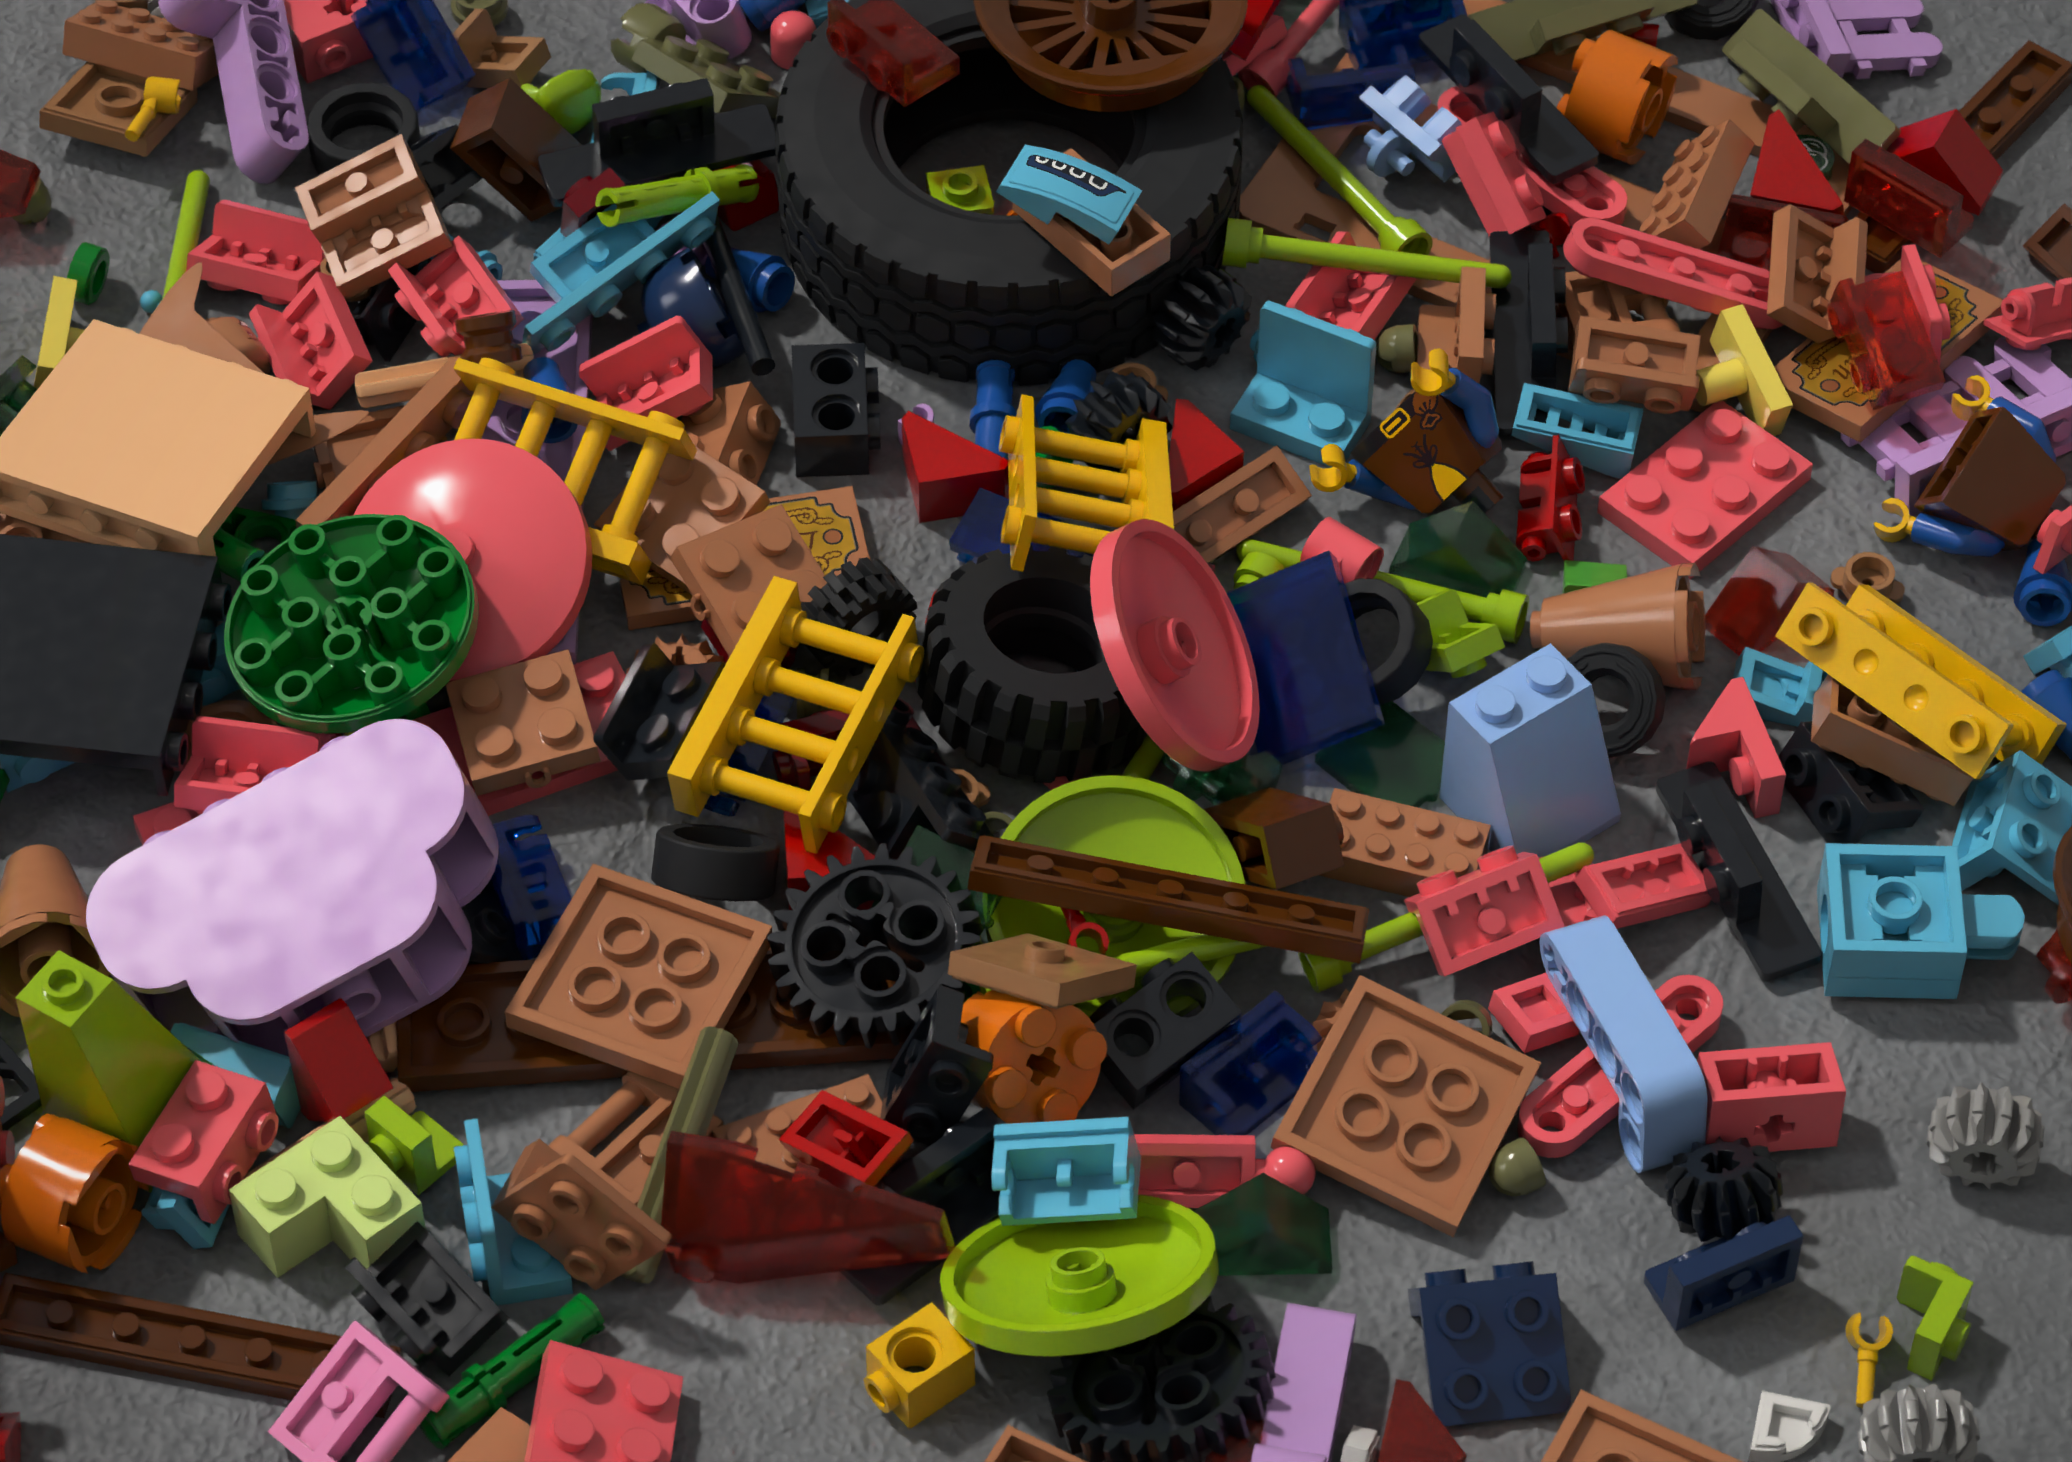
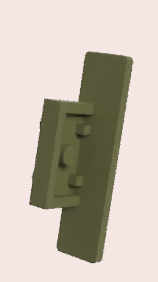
(1541, 26)
(1805, 87)

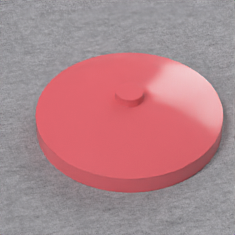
(515, 533)
(1174, 645)

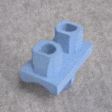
(1395, 116)

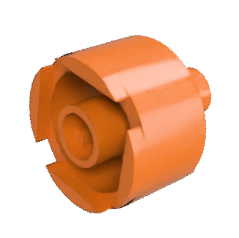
(1619, 93)
(1041, 1055)
(71, 1195)

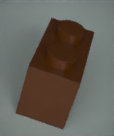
(502, 141)
(1281, 836)

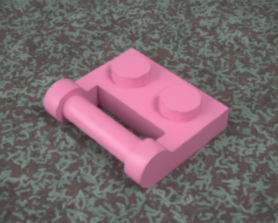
(347, 1395)

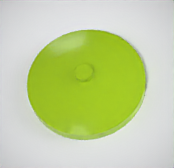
(1127, 823)
(1080, 1281)

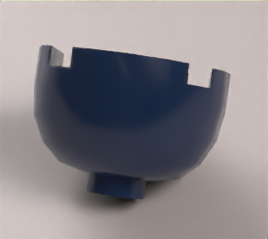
(682, 291)

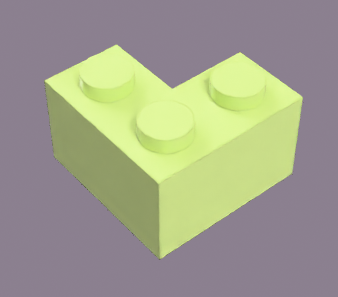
(322, 1194)

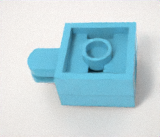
(1902, 925)

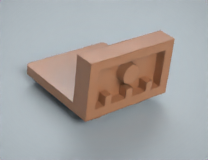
(577, 1216)

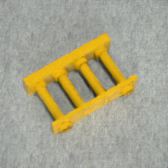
(1141, 484)
(616, 545)
(757, 672)
(1918, 678)

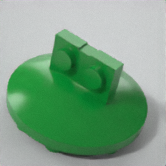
(351, 623)

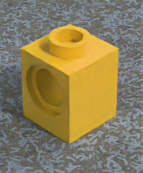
(922, 1341)

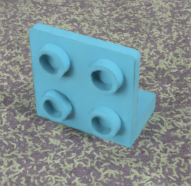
(1308, 385)
(2013, 823)
(512, 1264)

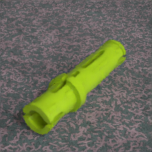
(675, 194)

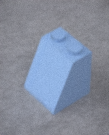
(1530, 757)

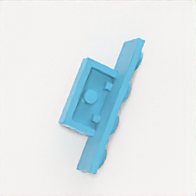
(599, 262)

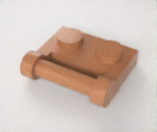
(630, 1156)

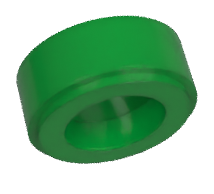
(91, 269)

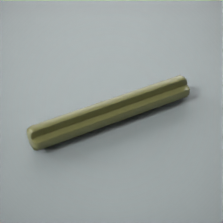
(690, 1115)

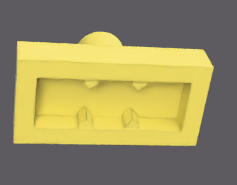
(57, 333)
(1744, 372)

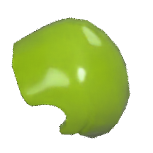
(568, 98)

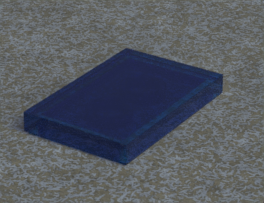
(1306, 659)

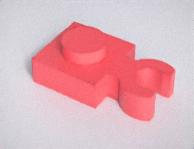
(1532, 1013)

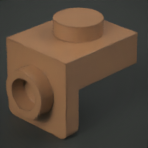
(498, 57)

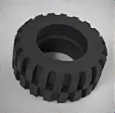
(1010, 712)

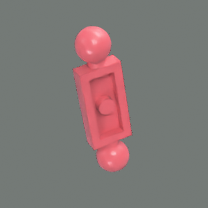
(1204, 1167)

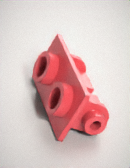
(2035, 315)

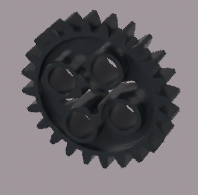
(840, 989)
(1206, 1392)

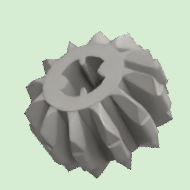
(1985, 1135)
(1918, 1427)

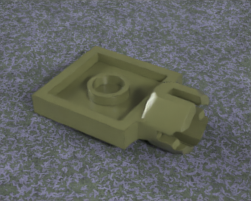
(662, 49)

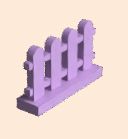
(1831, 27)
(1931, 413)

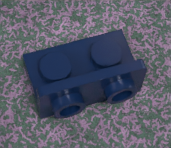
(1726, 1272)

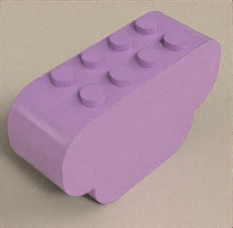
(305, 893)

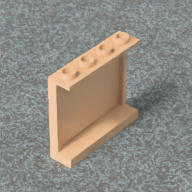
(144, 442)

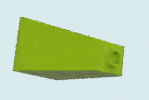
(98, 1050)

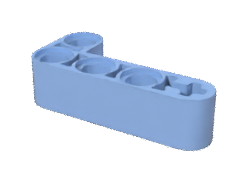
(1631, 1039)

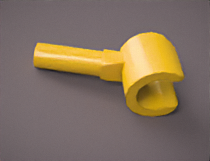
(160, 97)
(1867, 1355)

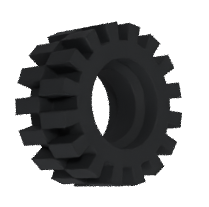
(862, 601)

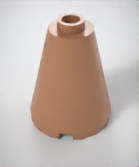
(1644, 611)
(38, 916)

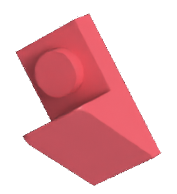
(1739, 743)

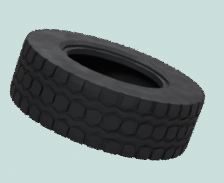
(968, 285)

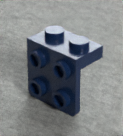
(1493, 1344)

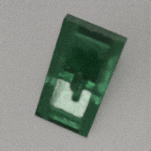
(1460, 552)
(1269, 1230)

